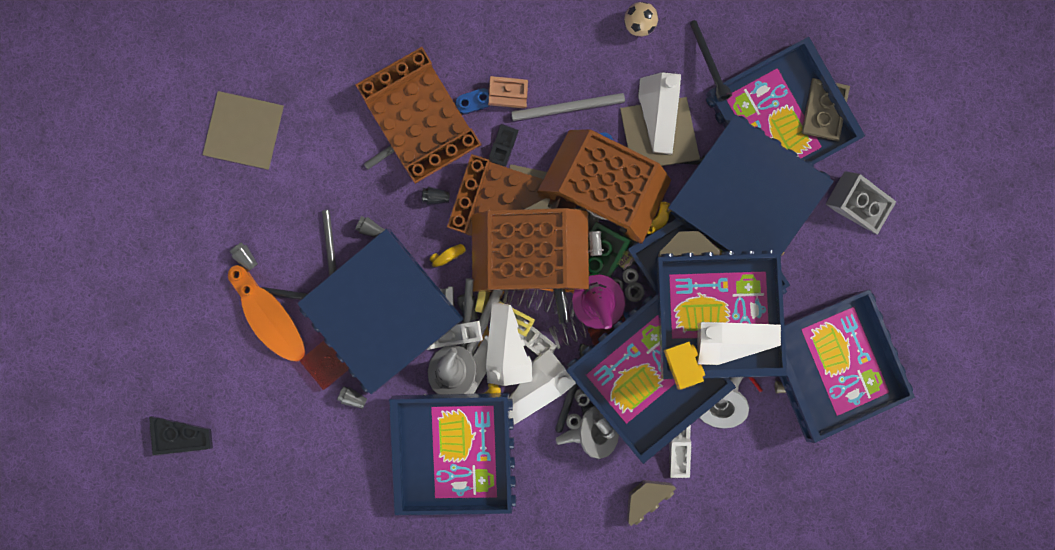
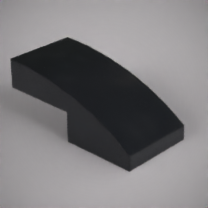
(503, 145)

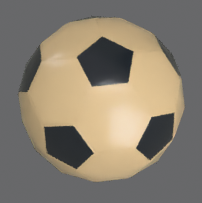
(641, 19)

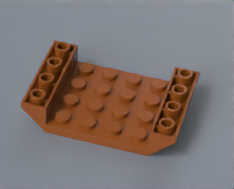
(417, 115)
(607, 181)
(494, 188)
(530, 249)

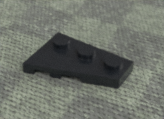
(177, 437)

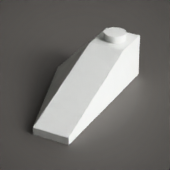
(660, 104)
(729, 341)
(505, 354)
(548, 383)

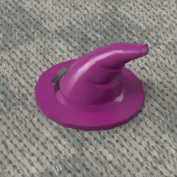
(600, 304)

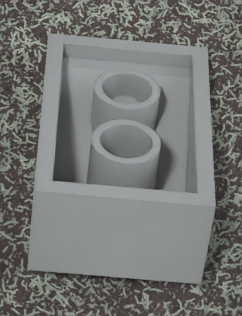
(861, 201)

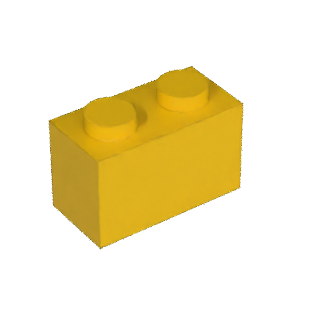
(684, 365)

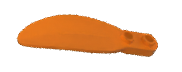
(267, 316)

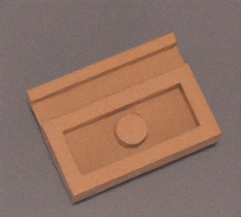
(508, 92)

